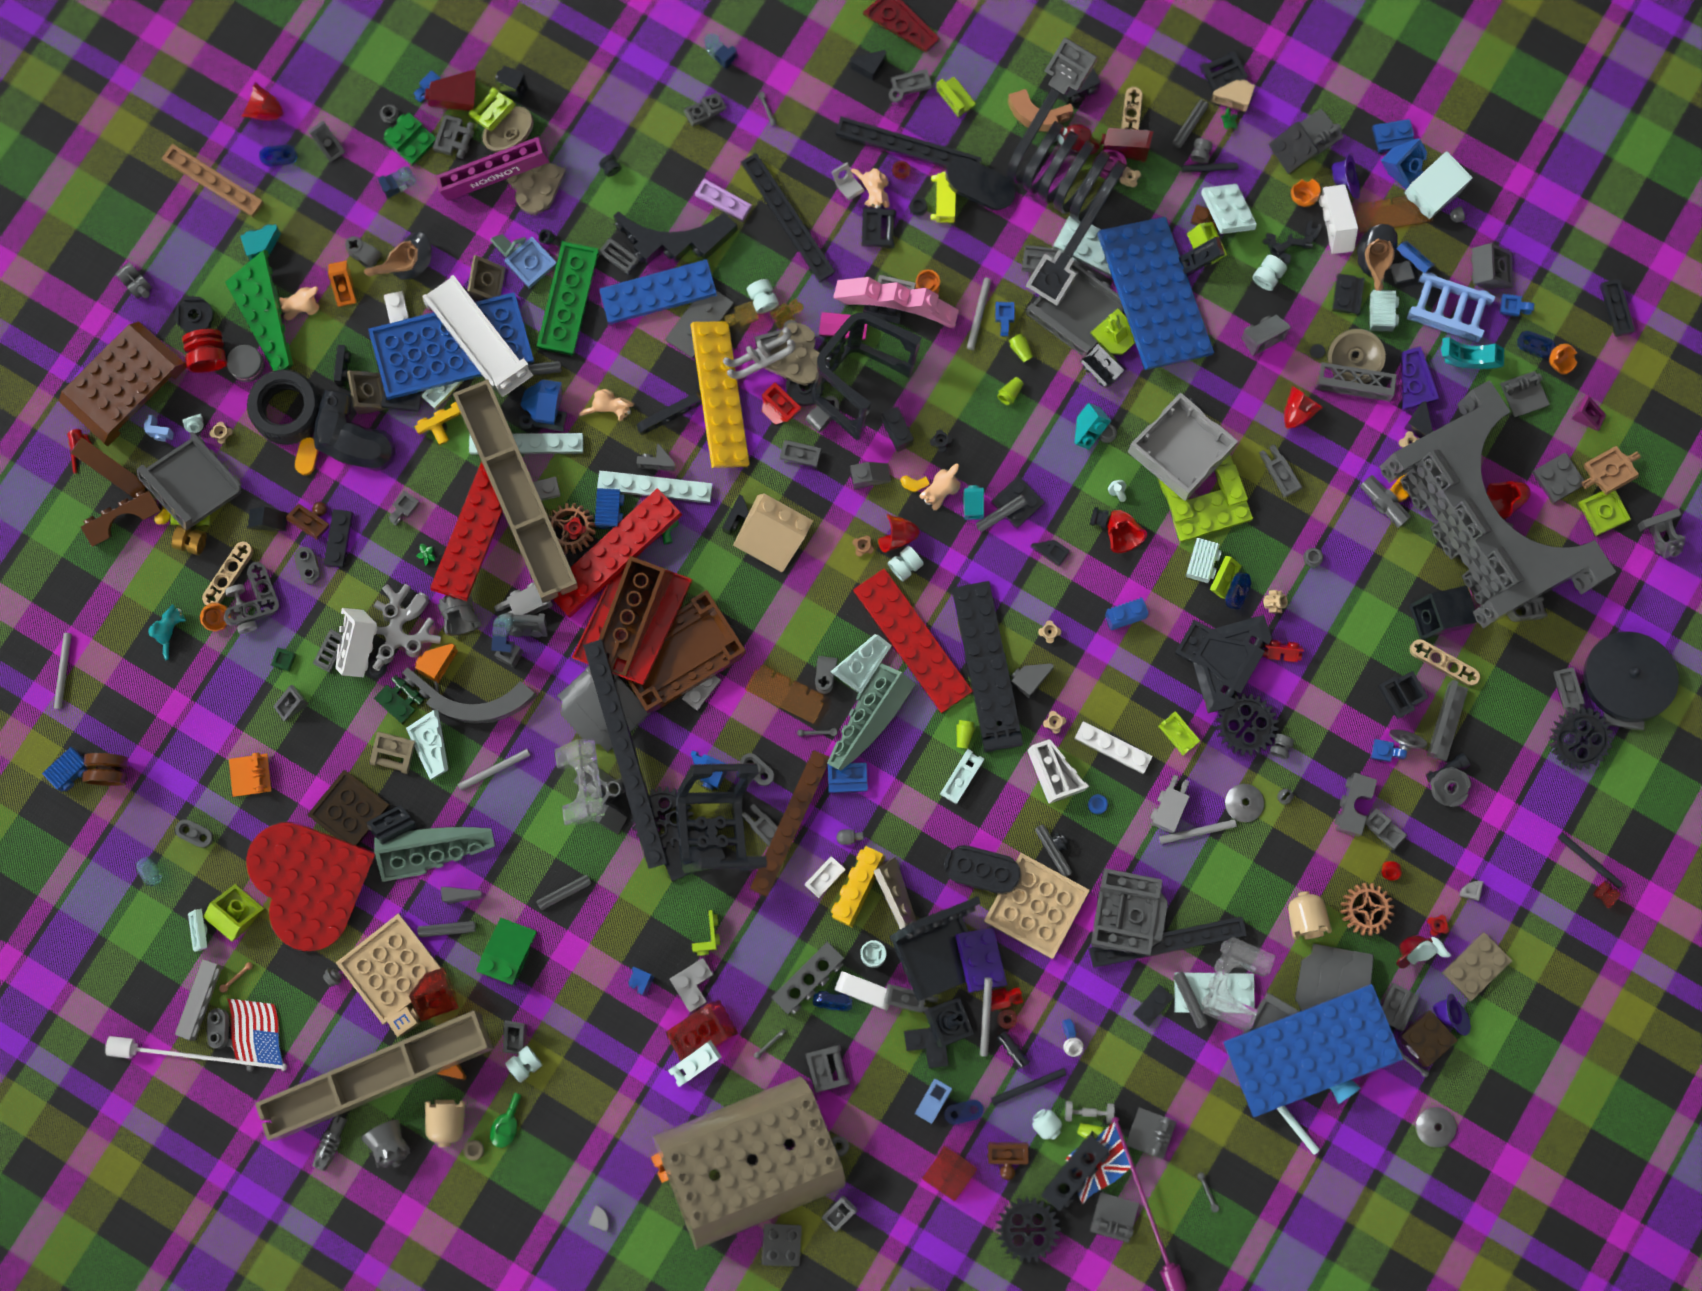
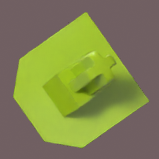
(1114, 333)

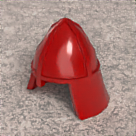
(262, 105)
(1299, 409)
(1508, 496)
(1124, 532)
(902, 534)

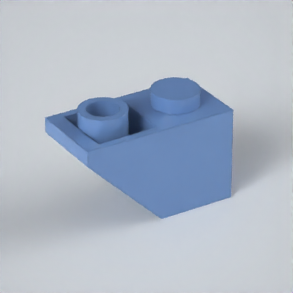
(933, 1101)

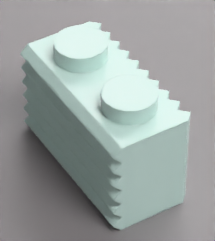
(1383, 310)
(1203, 560)

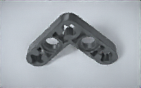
(262, 598)

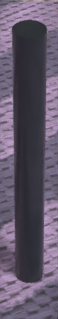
(1590, 860)
(1028, 1086)

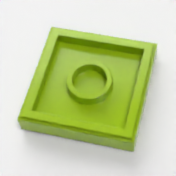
(1604, 512)

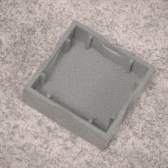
(1182, 447)

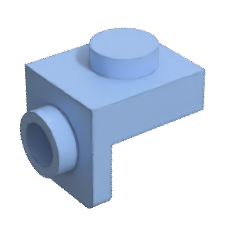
(157, 432)

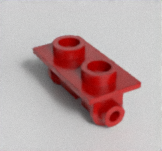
(1290, 651)

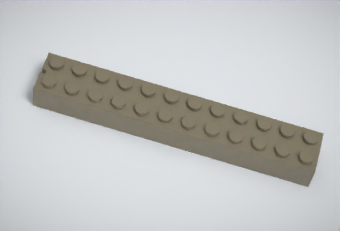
(515, 491)
(374, 1076)

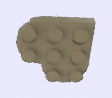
(537, 187)
(802, 362)

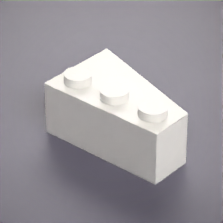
(1339, 218)
(356, 642)
(1054, 772)

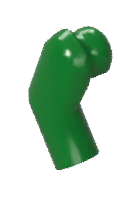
(666, 536)

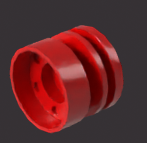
(204, 350)

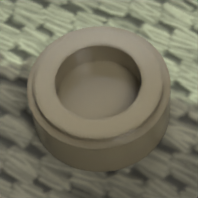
(474, 1150)

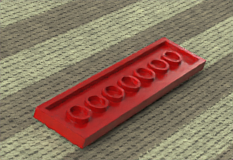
(469, 540)
(612, 552)
(912, 641)

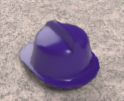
(1345, 173)
(1453, 1014)

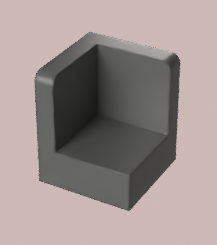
(510, 658)

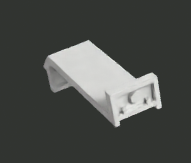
(477, 336)

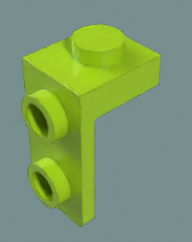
(704, 947)

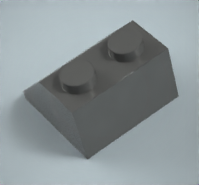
(1492, 266)
(1266, 334)

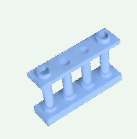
(1437, 319)

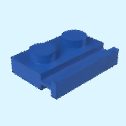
(1392, 134)
(1416, 257)
(850, 779)

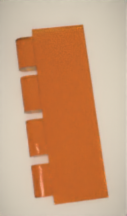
(1397, 215)
(780, 694)

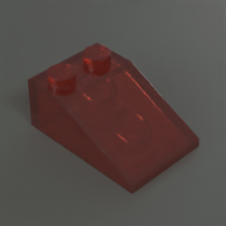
(704, 1025)

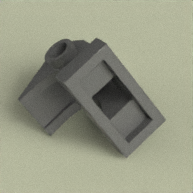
(1660, 524)

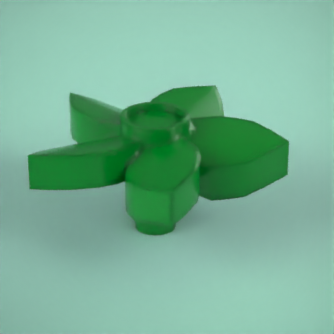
(1228, 120)
(426, 553)

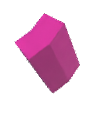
(832, 322)

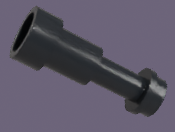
(1460, 762)

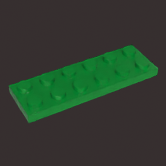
(567, 298)

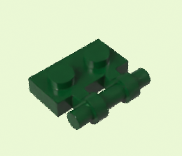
(394, 704)

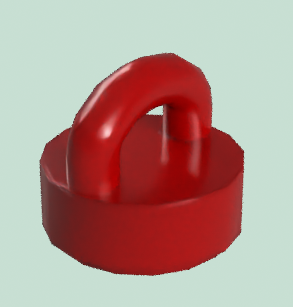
(1391, 870)

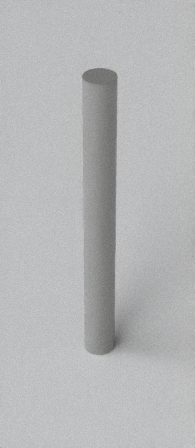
(979, 313)
(62, 671)
(494, 769)
(1197, 831)
(986, 1016)

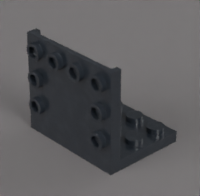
(931, 950)

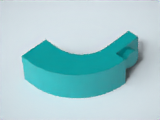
(1472, 356)

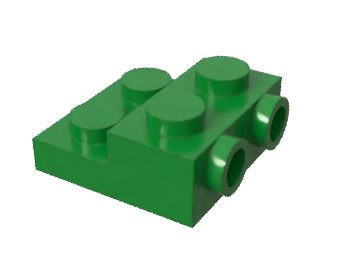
(409, 139)

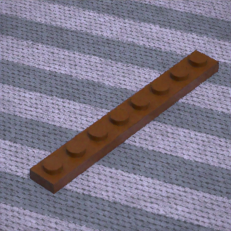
(790, 823)

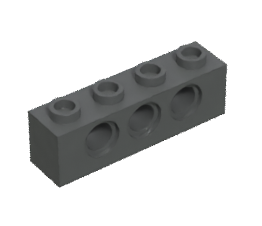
(825, 953)

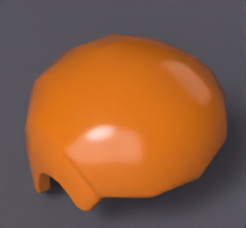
(1305, 192)
(1563, 358)
(213, 616)

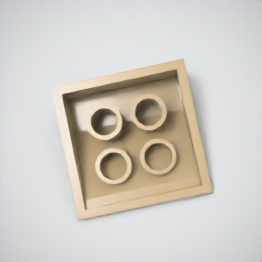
(772, 532)

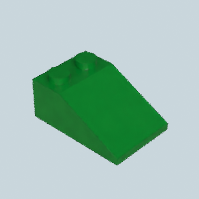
(506, 951)

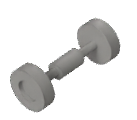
(235, 591)
(1089, 1112)

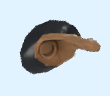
(1377, 252)
(407, 259)

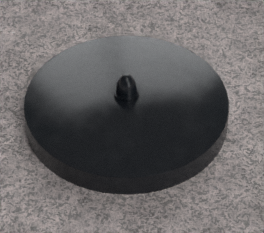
(1631, 676)

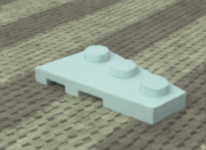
(862, 663)
(429, 743)

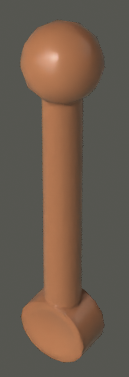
(223, 988)

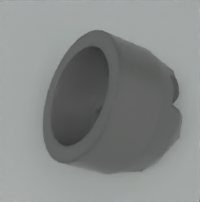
(1457, 215)
(1281, 793)

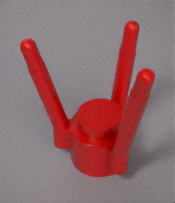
(74, 436)

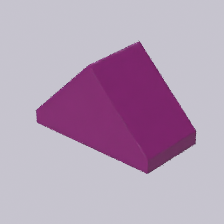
(1589, 413)

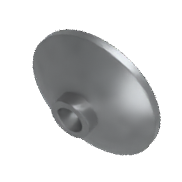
(1407, 740)
(1241, 812)
(1426, 1127)

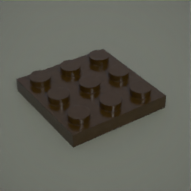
(347, 809)

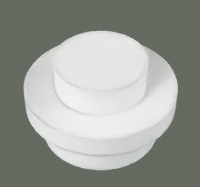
(1073, 1047)

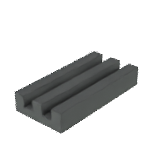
(631, 265)

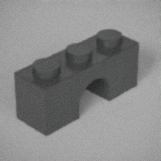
(1349, 820)

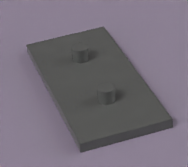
(705, 310)

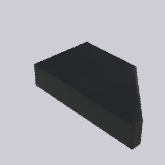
(1052, 551)

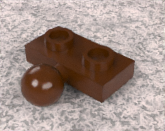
(310, 521)
(1007, 1154)

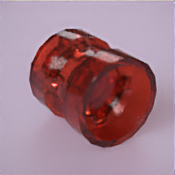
(1606, 894)

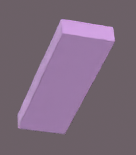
(723, 200)

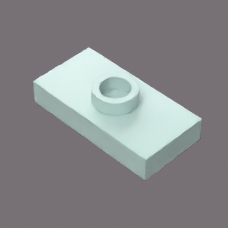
(198, 930)

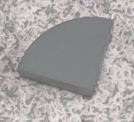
(1472, 890)
(599, 1219)

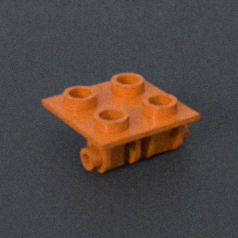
(250, 774)

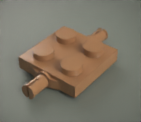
(1611, 470)

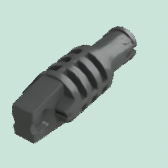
(329, 1144)

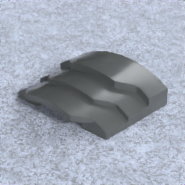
(584, 712)
(1129, 913)
(1331, 973)

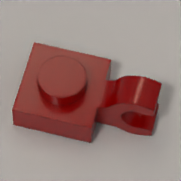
(1002, 998)

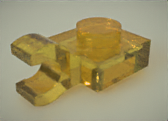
(784, 312)
(743, 313)

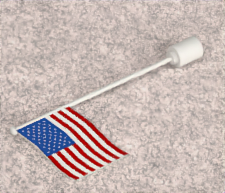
(252, 1033)

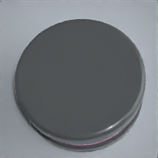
(245, 363)

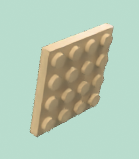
(1039, 907)
(388, 967)

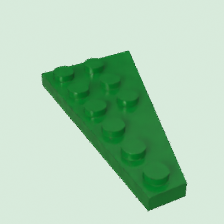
(260, 306)

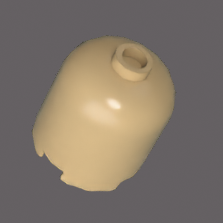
(1308, 916)
(444, 1121)

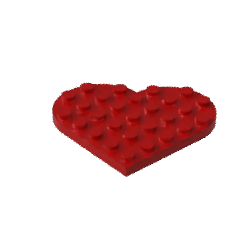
(309, 880)

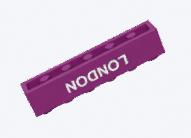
(492, 169)

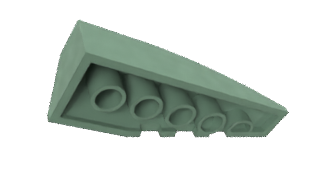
(872, 714)
(428, 848)

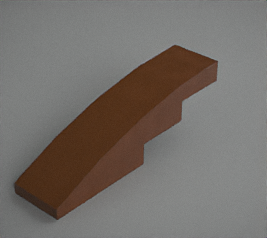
(107, 467)

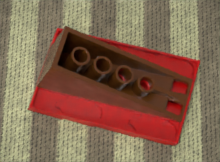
(635, 617)

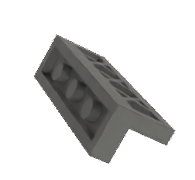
(1356, 389)
(1447, 721)

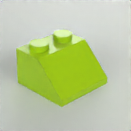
(233, 912)

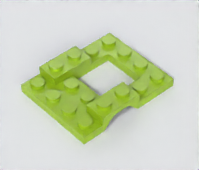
(1213, 510)

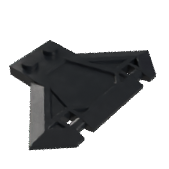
(1224, 657)

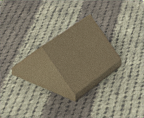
(485, 279)
(366, 391)

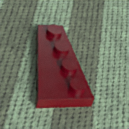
(903, 22)

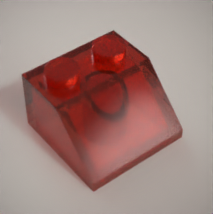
(434, 995)
(949, 1173)

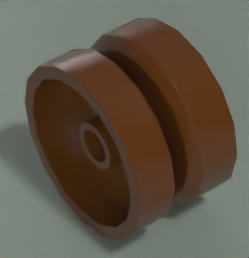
(104, 769)

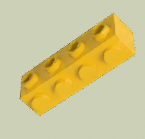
(858, 887)

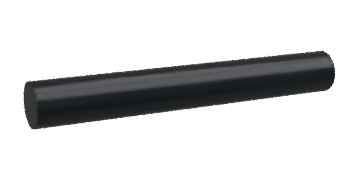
(1210, 167)

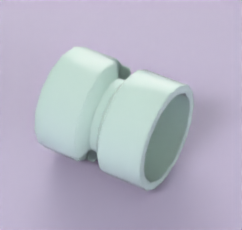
(1269, 272)
(761, 294)
(905, 563)
(873, 954)
(523, 1064)

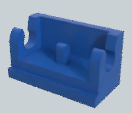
(642, 980)

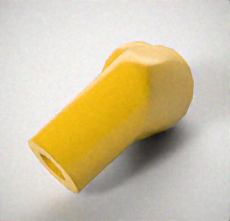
(914, 485)
(163, 517)

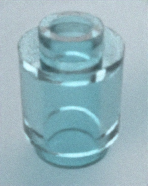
(148, 871)

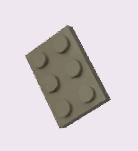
(1476, 966)

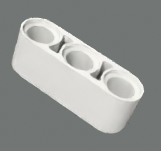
(862, 990)

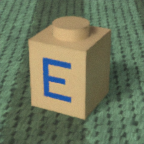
(404, 1021)

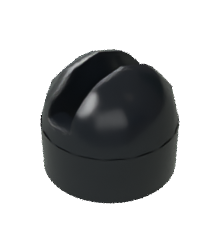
(546, 239)

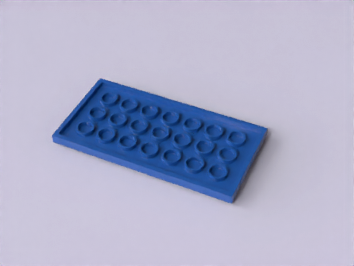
(1155, 293)
(424, 355)
(1312, 1050)

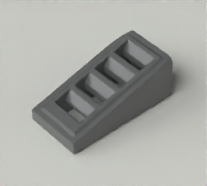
(328, 641)
(455, 895)

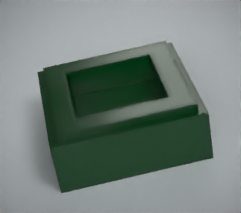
(283, 659)

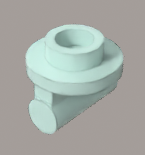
(193, 423)
(1117, 488)

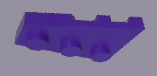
(1416, 380)

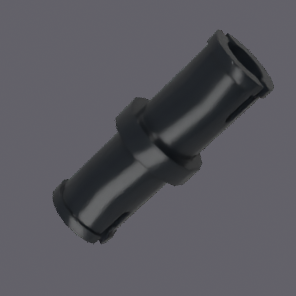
(1013, 1049)

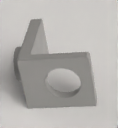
(847, 184)

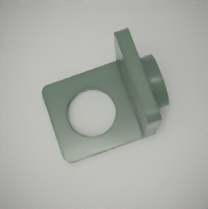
(505, 245)

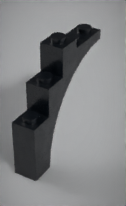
(675, 245)

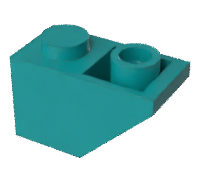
(260, 240)
(1090, 425)
(973, 502)

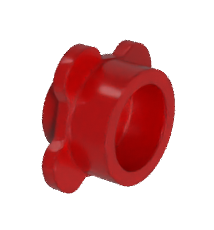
(575, 522)
(1438, 920)

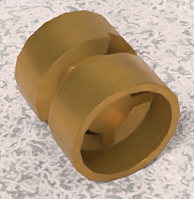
(192, 540)

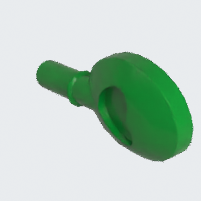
(505, 1126)

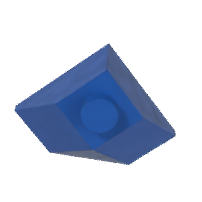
(1405, 162)
(543, 401)
(716, 778)

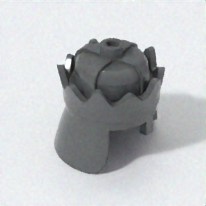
(458, 615)
(387, 1144)

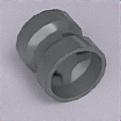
(1201, 151)
(1282, 746)

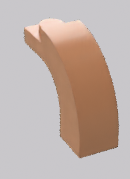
(1025, 111)

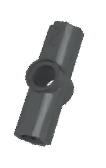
(1385, 501)

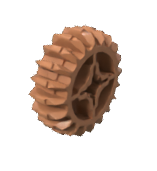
(557, 520)
(1384, 907)

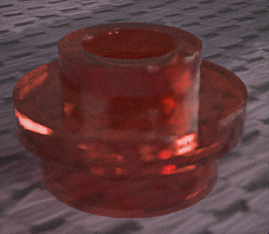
(901, 164)
(1012, 1023)

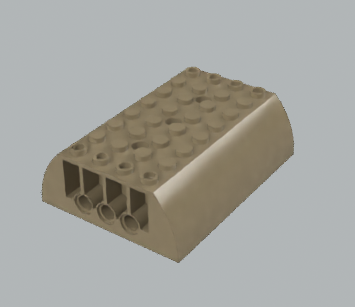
(746, 1192)

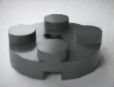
(1460, 789)

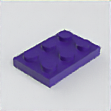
(980, 959)

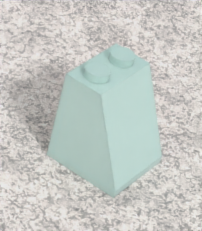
(1438, 185)

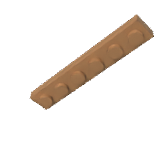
(212, 180)

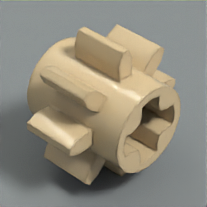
(1275, 601)

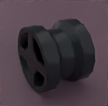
(610, 165)
(1099, 517)

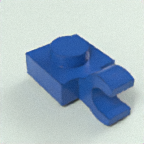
(424, 83)
(1513, 306)
(1004, 313)
(1384, 751)

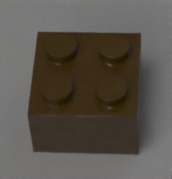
(1427, 1038)

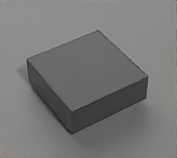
(1402, 272)

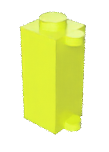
(944, 200)

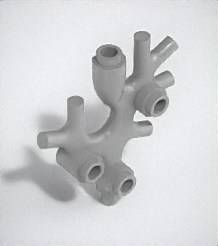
(393, 632)

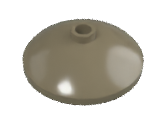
(510, 131)
(1370, 351)

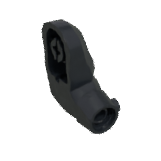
(347, 440)

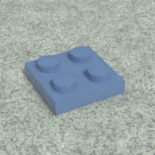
(530, 262)

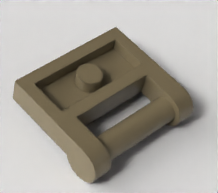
(393, 746)

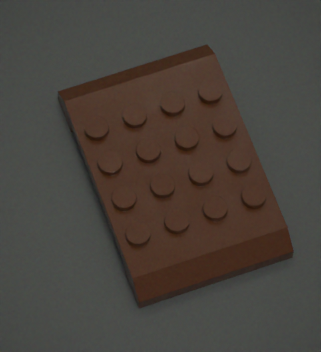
(120, 381)
(693, 652)

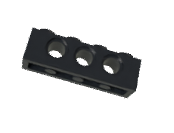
(1053, 1191)

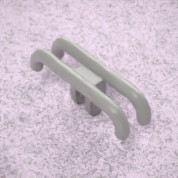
(761, 355)

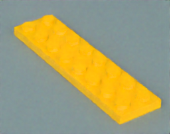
(719, 395)

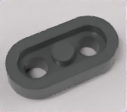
(307, 564)
(762, 768)
(195, 833)
(218, 1028)

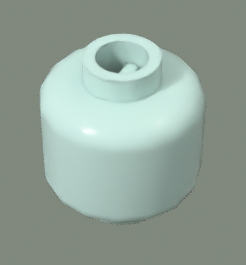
(1047, 1124)

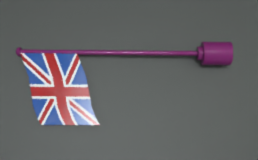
(1107, 1173)

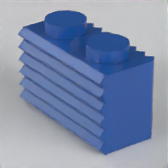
(608, 508)
(1126, 614)
(66, 770)

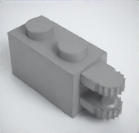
(524, 602)
(1170, 807)

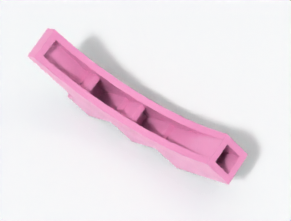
(896, 296)

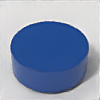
(1097, 804)
(1068, 1028)

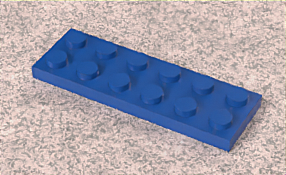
(657, 292)

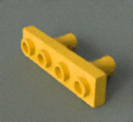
(436, 422)

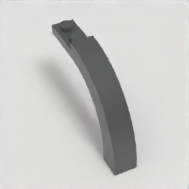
(487, 712)

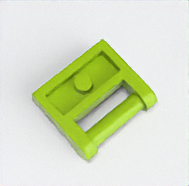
(496, 111)

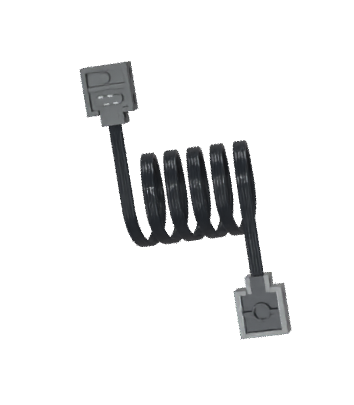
(1069, 70)

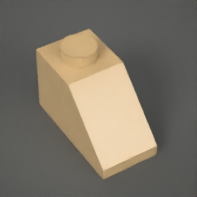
(1234, 95)

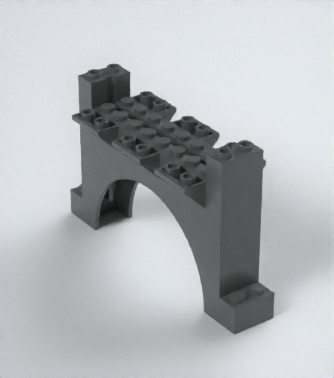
(1502, 563)

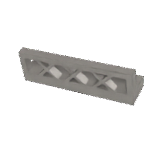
(198, 1000)

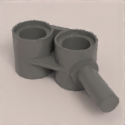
(133, 281)

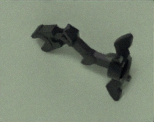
(1278, 249)

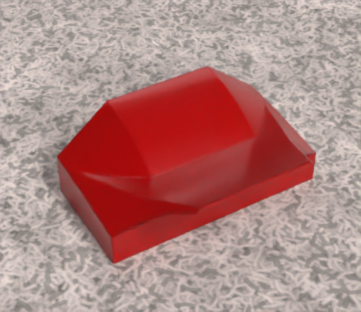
(779, 405)

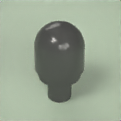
(848, 836)

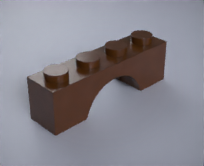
(99, 529)

